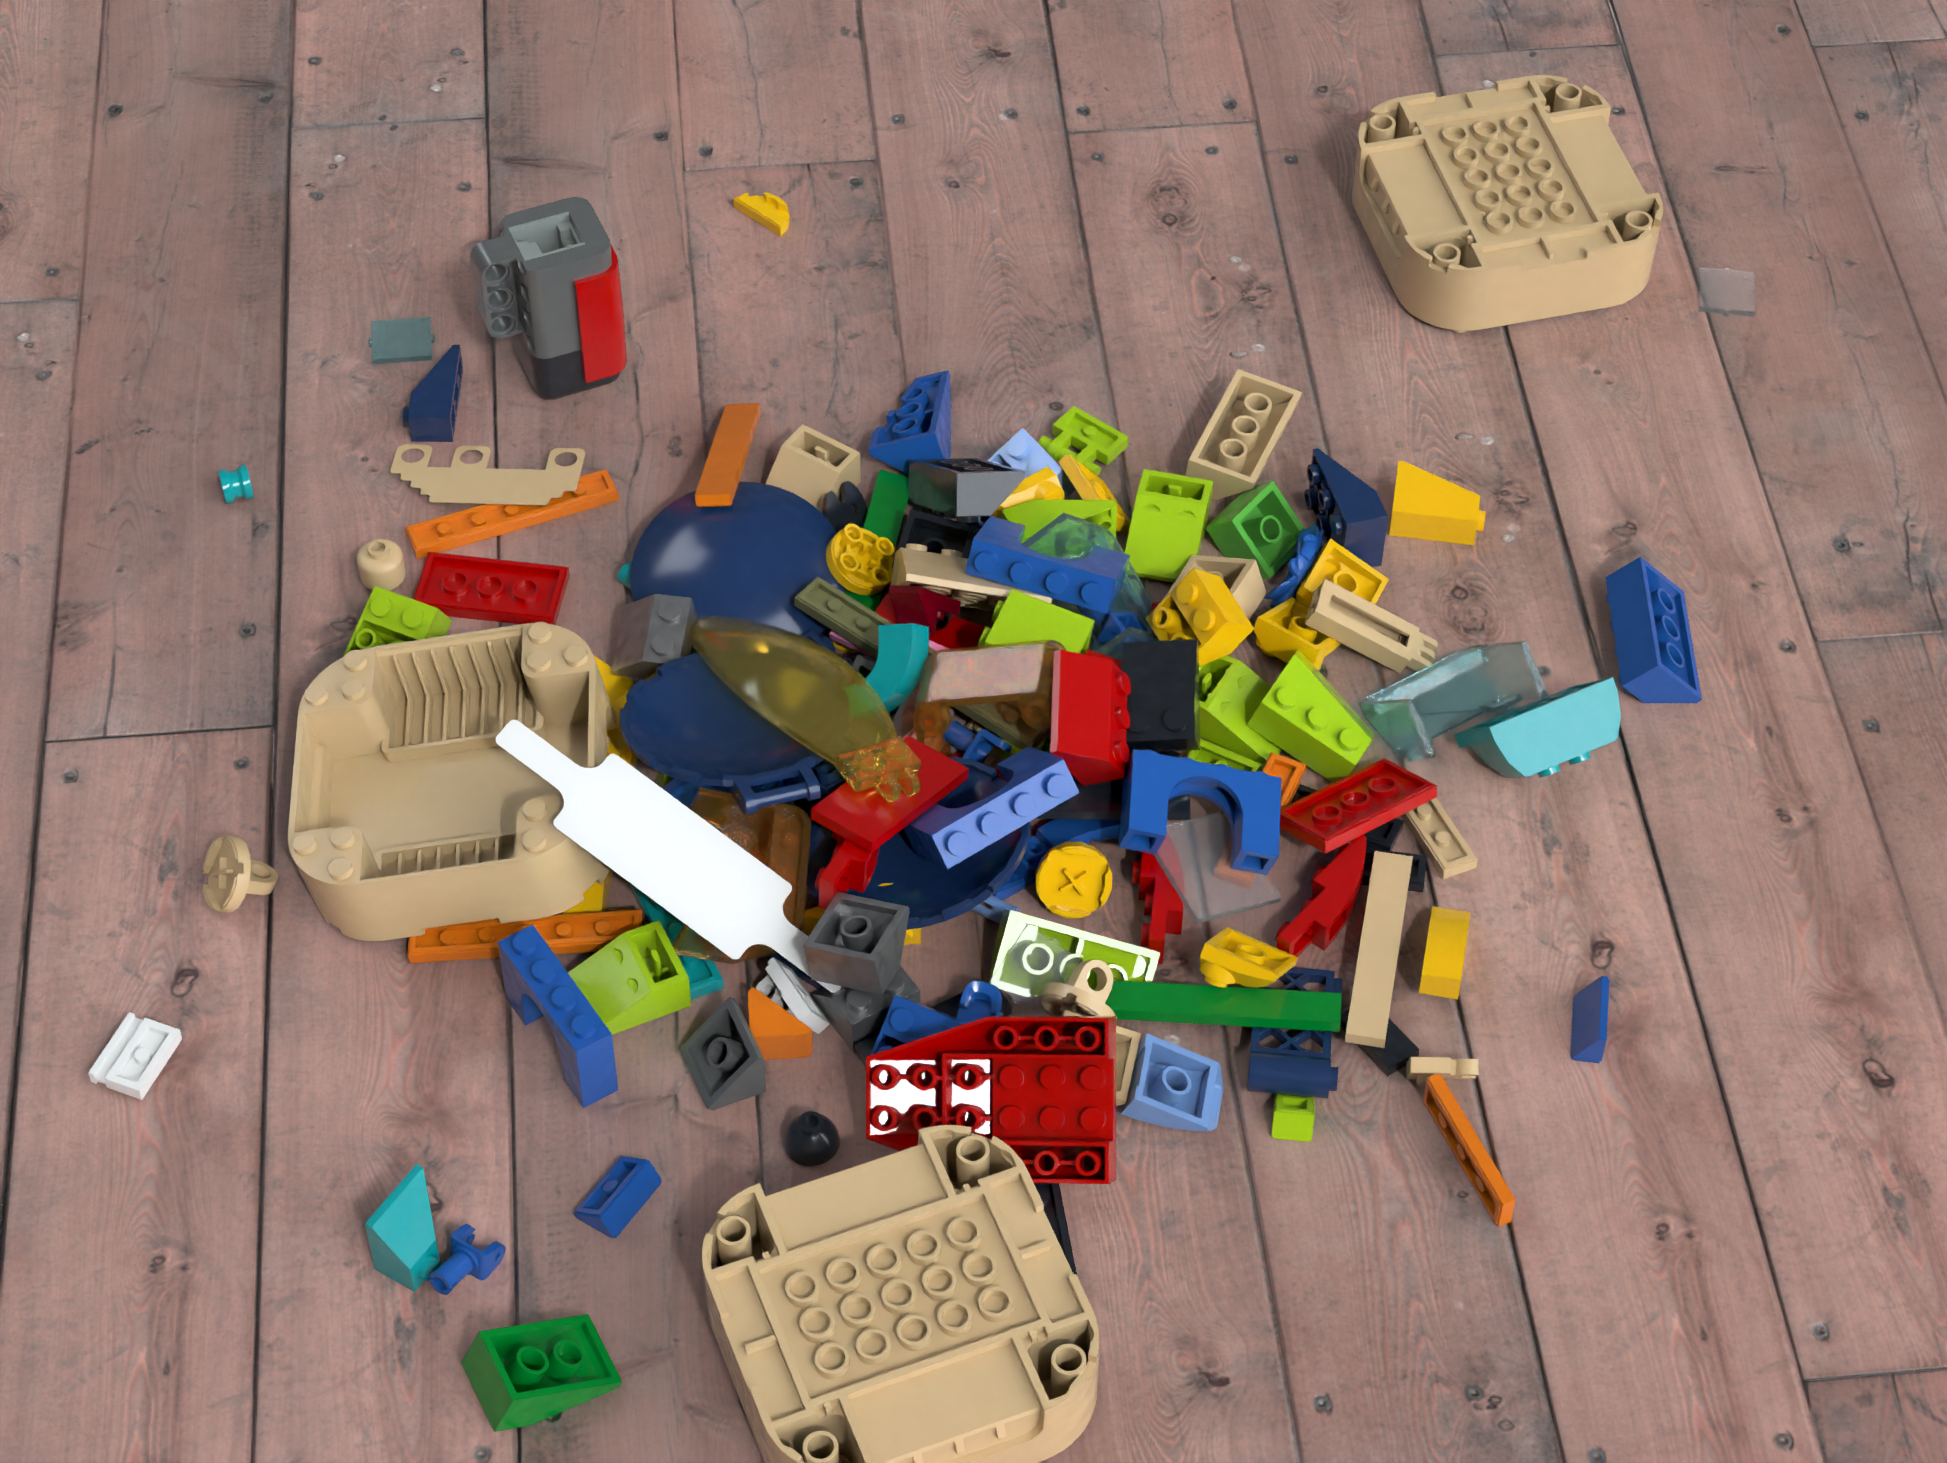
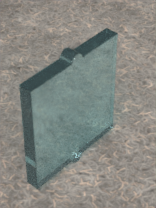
(401, 340)

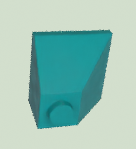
(404, 1233)

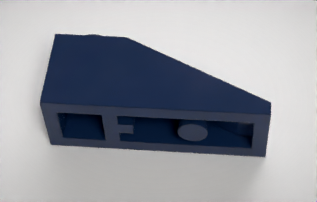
(436, 401)

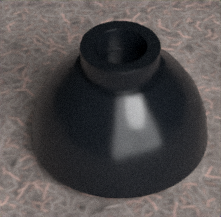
(811, 1139)

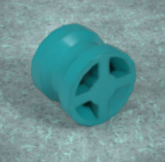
(235, 484)

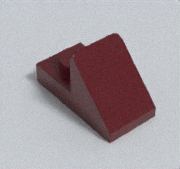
(922, 606)

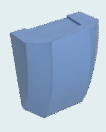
(1174, 1087)

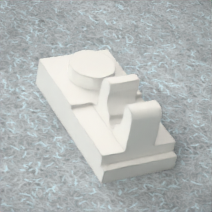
(792, 993)

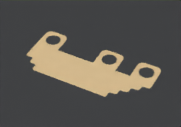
(486, 485)

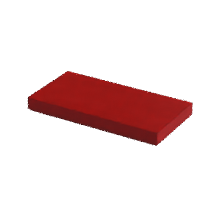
(492, 588)
(1355, 805)
(871, 820)

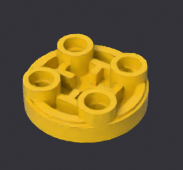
(860, 560)

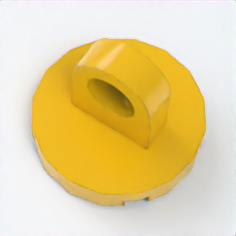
(1073, 879)

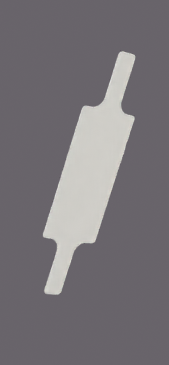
(666, 850)

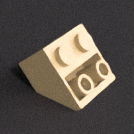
(814, 465)

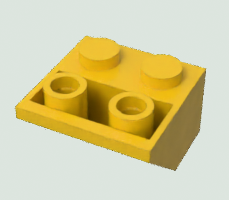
(1201, 610)

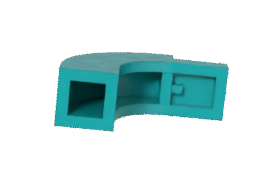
(899, 662)

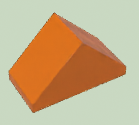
(776, 1030)

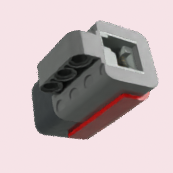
(558, 293)

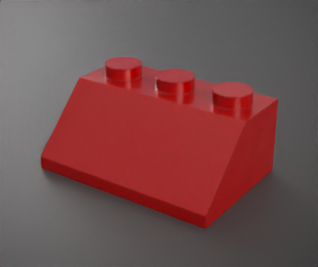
(1090, 716)

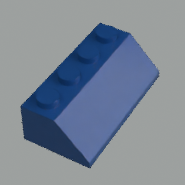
(1652, 635)

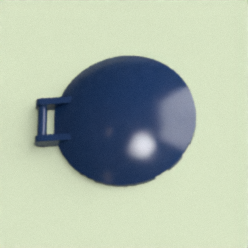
(737, 557)
(706, 734)
(922, 885)

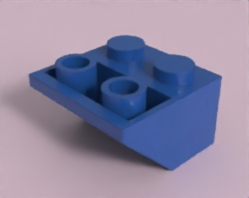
(911, 1021)

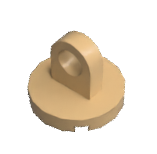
(234, 874)
(1077, 995)

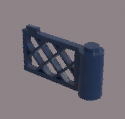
(1290, 1067)

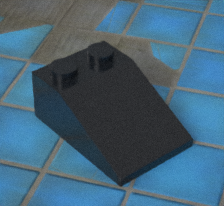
(937, 535)
(1163, 695)

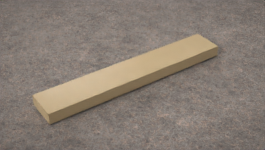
(1378, 950)

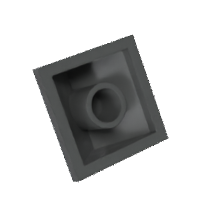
(725, 1058)

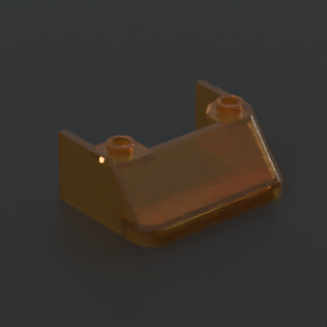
(984, 676)
(775, 837)

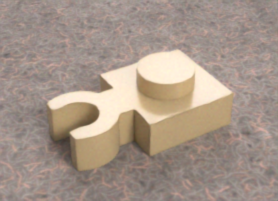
(1424, 1067)

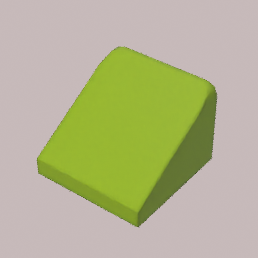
(1293, 1117)

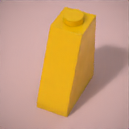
(1433, 508)

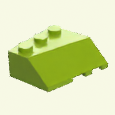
(1312, 721)

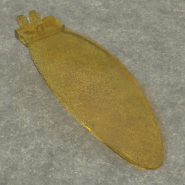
(811, 699)

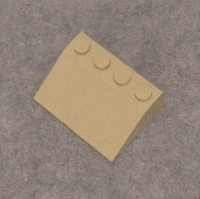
(947, 576)

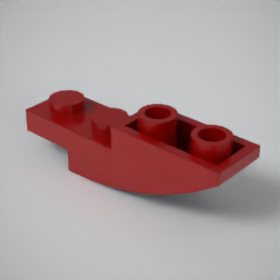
(849, 869)
(1160, 903)
(1331, 903)

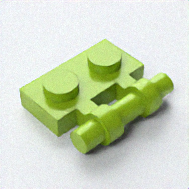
(1087, 434)

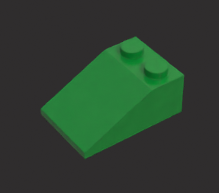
(538, 1370)

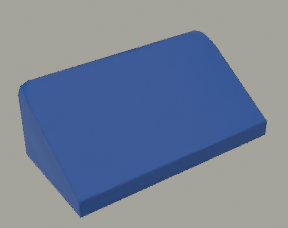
(1590, 1021)
(619, 1195)

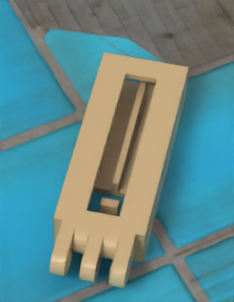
(1369, 629)

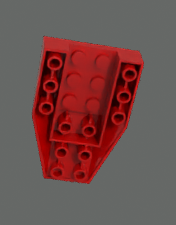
(1020, 1078)

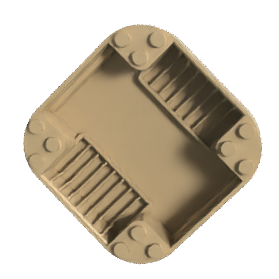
(1503, 204)
(412, 805)
(904, 1312)

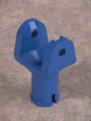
(1113, 623)
(973, 745)
(465, 1261)

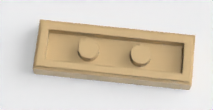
(1440, 839)

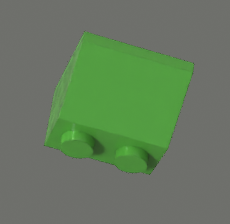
(1258, 527)

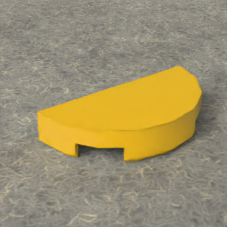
(766, 210)

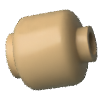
(381, 564)

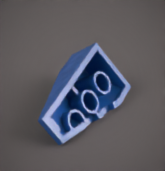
(919, 426)

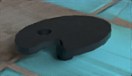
(840, 513)

